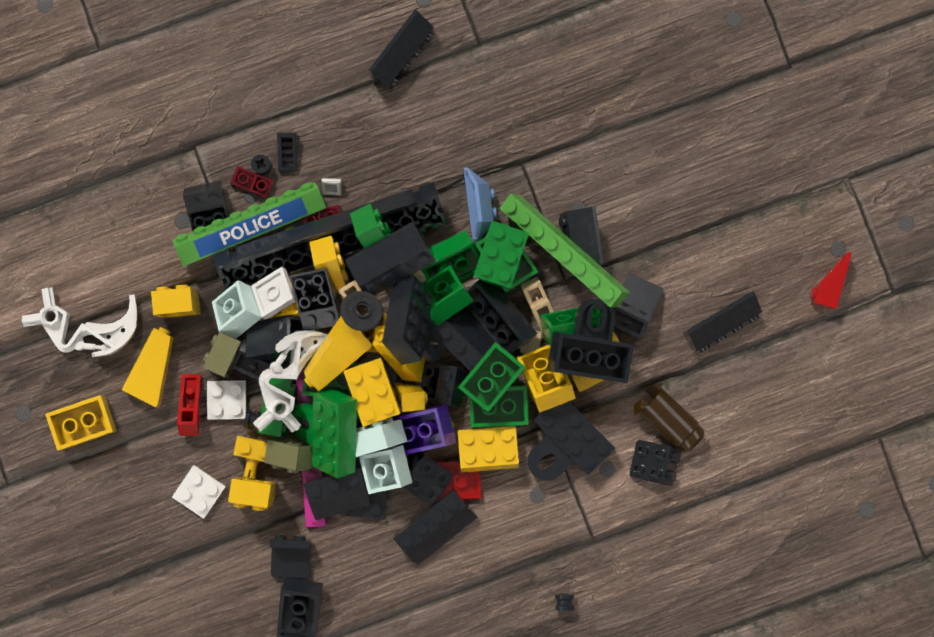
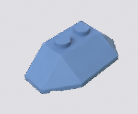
(479, 204)

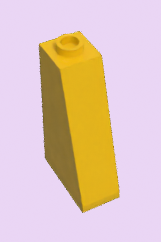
(335, 354)
(150, 369)
(407, 372)

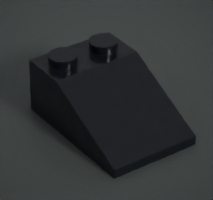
(299, 608)

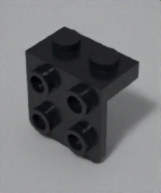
(655, 462)
(427, 478)
(290, 557)

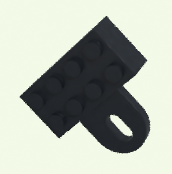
(409, 324)
(589, 349)
(570, 440)

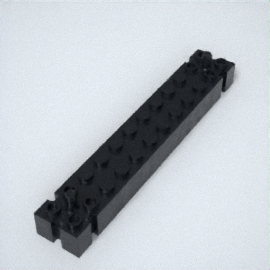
(292, 247)

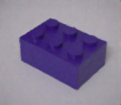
(426, 429)

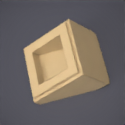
(533, 344)

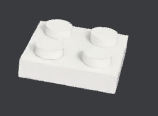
(273, 293)
(226, 399)
(199, 491)

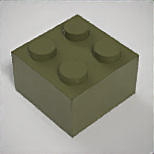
(221, 354)
(289, 454)

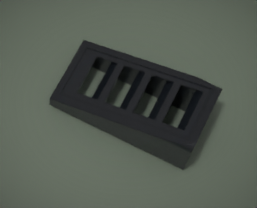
(280, 135)

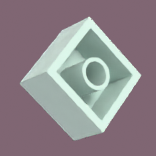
(236, 310)
(379, 436)
(385, 469)

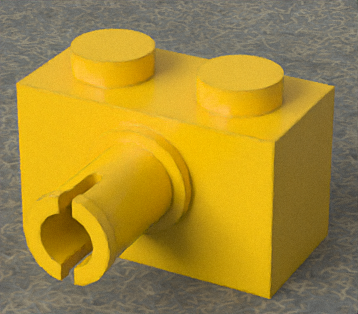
(253, 451)

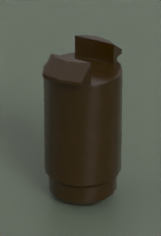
(670, 418)

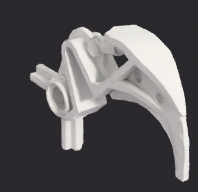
(58, 328)
(272, 395)

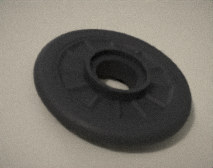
(353, 318)

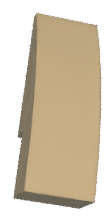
(536, 299)

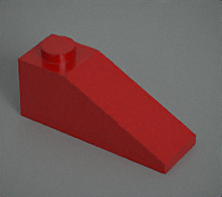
(830, 286)
(189, 405)

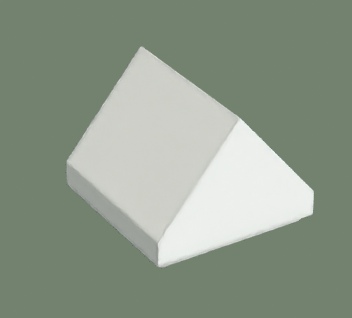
(331, 186)

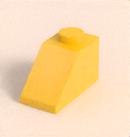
(410, 397)

